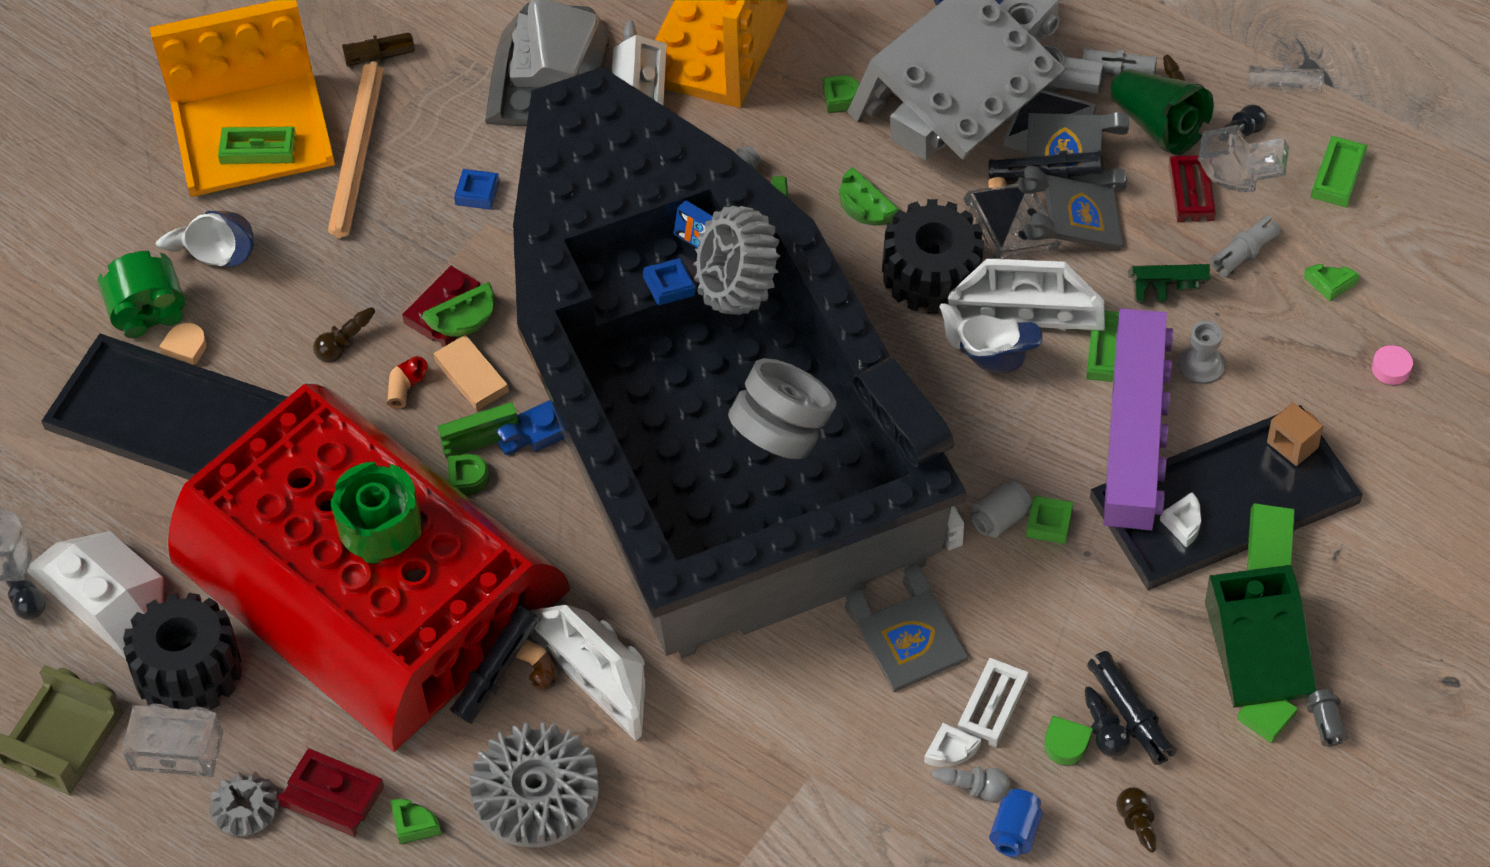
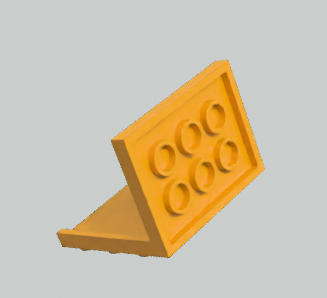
(717, 46)
(241, 72)

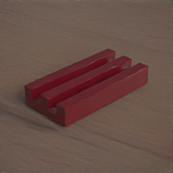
(1194, 210)

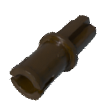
(377, 49)

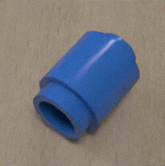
(1016, 823)

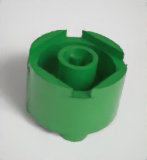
(141, 293)
(376, 511)

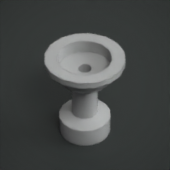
(1202, 360)

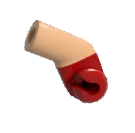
(403, 378)

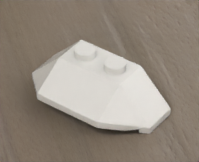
(1030, 292)
(99, 583)
(595, 662)

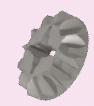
(241, 820)

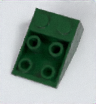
(1261, 635)

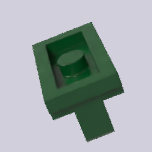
(1186, 277)

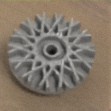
(534, 786)

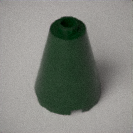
(1164, 107)

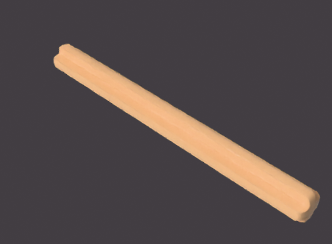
(356, 150)

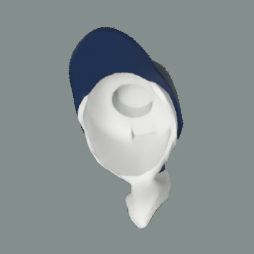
(213, 238)
(990, 341)

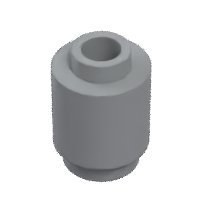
(1000, 509)

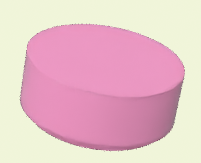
(1392, 364)

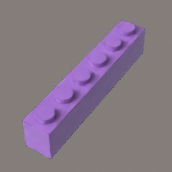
(1136, 420)

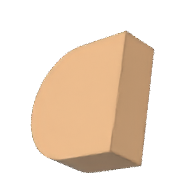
(184, 343)

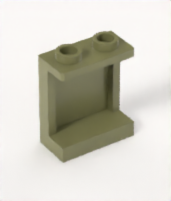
(60, 730)

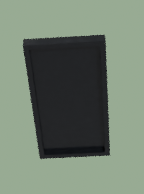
(155, 407)
(1227, 481)

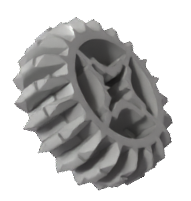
(736, 260)

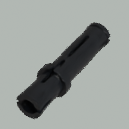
(1090, 164)
(490, 671)
(1140, 721)

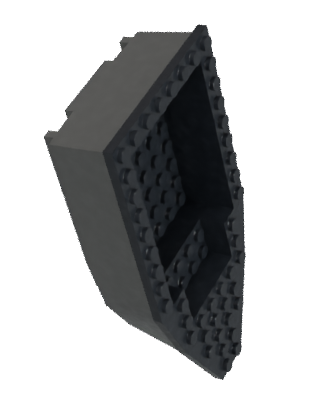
(645, 390)

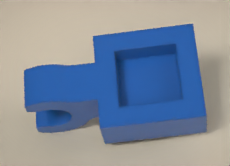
(536, 427)

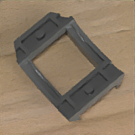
(511, 103)

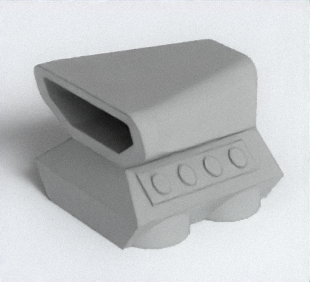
(550, 43)

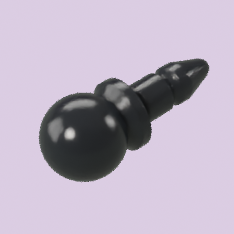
(1250, 119)
(26, 599)
(1111, 737)

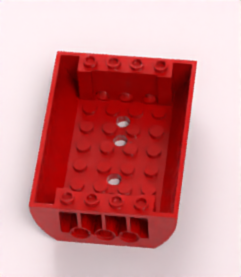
(352, 627)

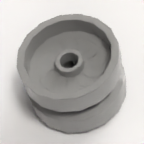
(782, 408)

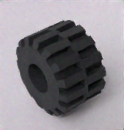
(930, 253)
(182, 653)

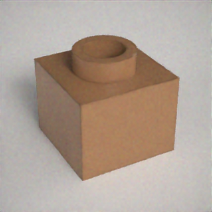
(1295, 433)

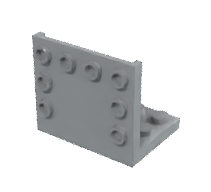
(959, 72)

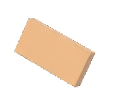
(471, 372)

